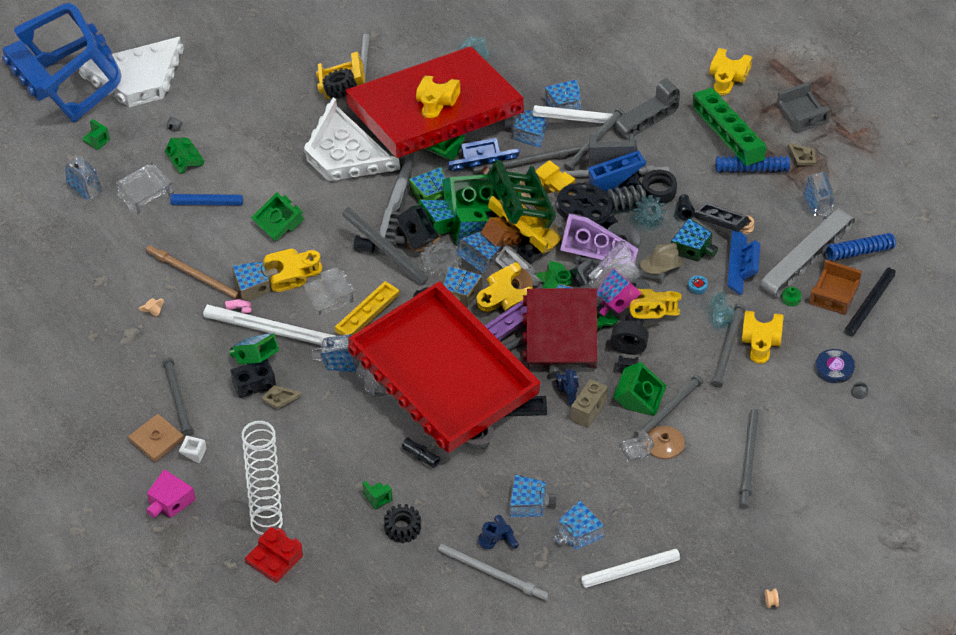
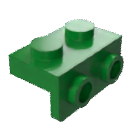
(183, 154)

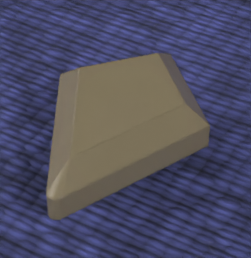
(802, 155)
(279, 396)

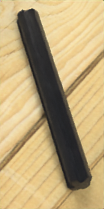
(870, 301)

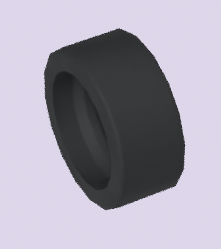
(664, 177)
(627, 346)

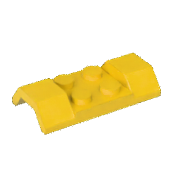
(541, 238)

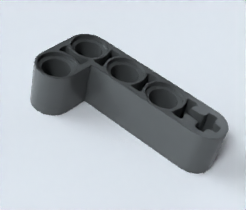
(651, 111)

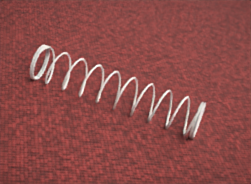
(259, 448)

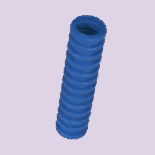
(733, 164)
(860, 246)

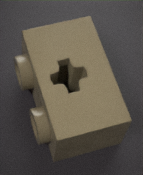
(589, 403)

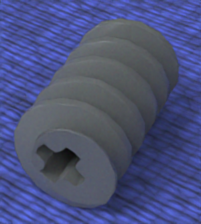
(626, 196)

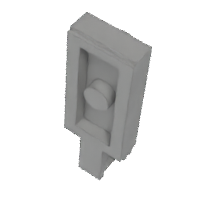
(509, 256)

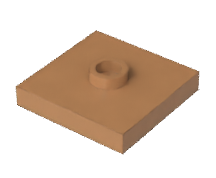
(156, 437)

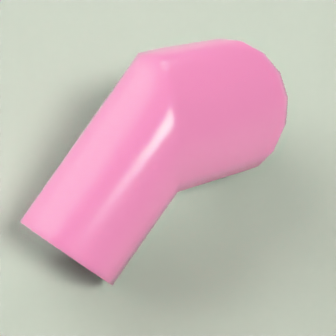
(237, 304)

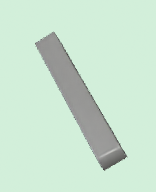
(807, 252)

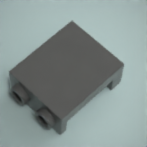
(802, 108)
(604, 151)

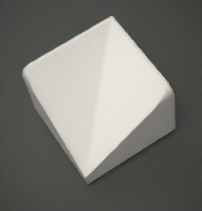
(193, 448)

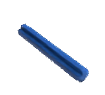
(206, 199)

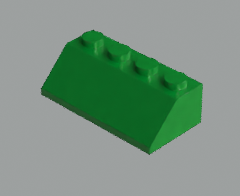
(470, 191)

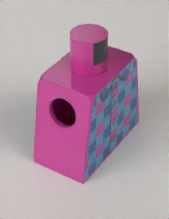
(616, 293)

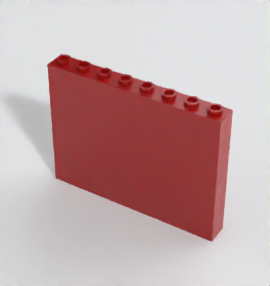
(396, 117)
(443, 366)

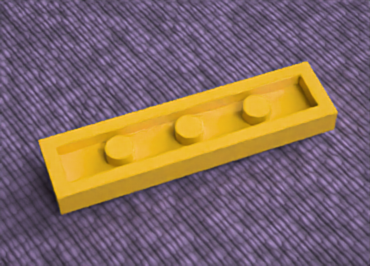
(368, 309)

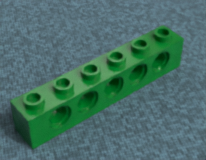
(729, 126)

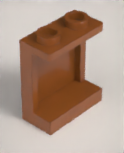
(836, 287)

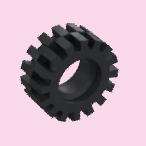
(338, 82)
(402, 533)

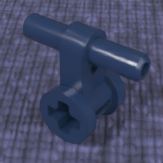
(569, 383)
(494, 532)

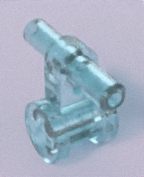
(477, 43)
(721, 311)

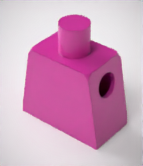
(169, 495)

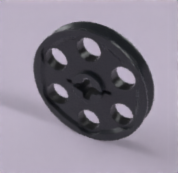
(590, 202)

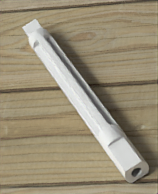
(264, 325)

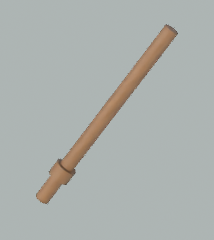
(164, 256)

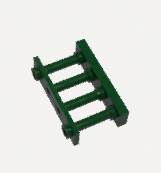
(513, 203)

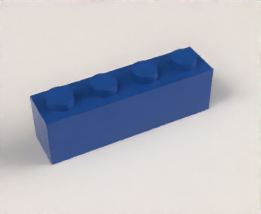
(27, 68)

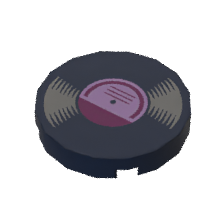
(835, 365)

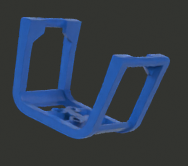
(96, 50)

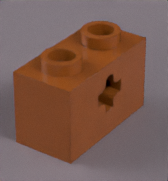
(501, 232)

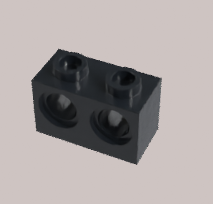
(253, 378)

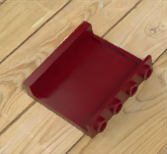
(560, 326)

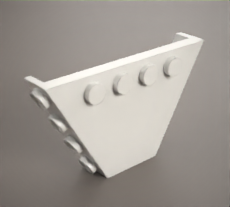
(144, 72)
(343, 149)

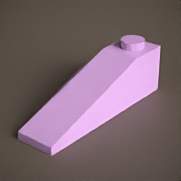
(589, 238)

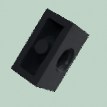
(425, 231)

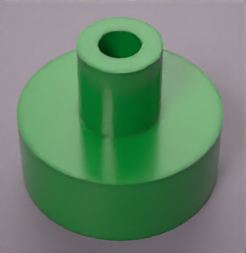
(791, 296)

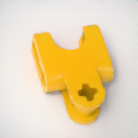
(728, 71)
(435, 95)
(293, 268)
(501, 291)
(655, 304)
(761, 336)

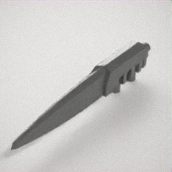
(390, 225)

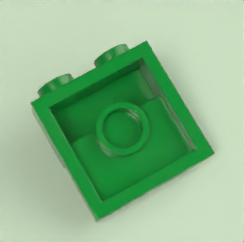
(278, 216)

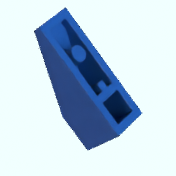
(615, 171)

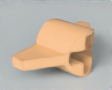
(152, 306)

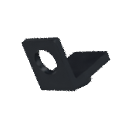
(582, 271)

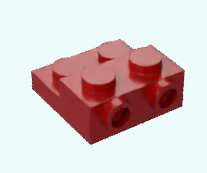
(275, 554)

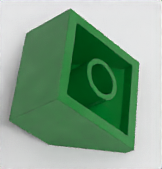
(640, 390)

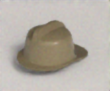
(662, 259)

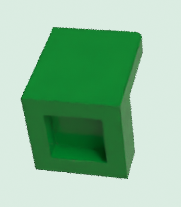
(97, 136)
(377, 494)

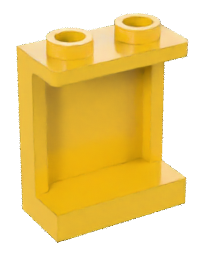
(355, 66)

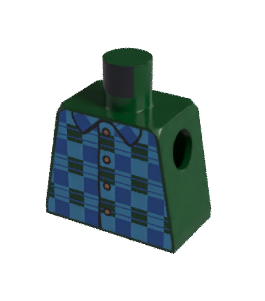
(694, 241)

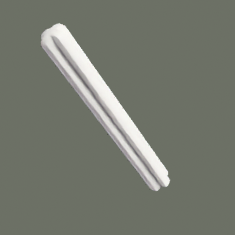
(571, 114)
(630, 568)

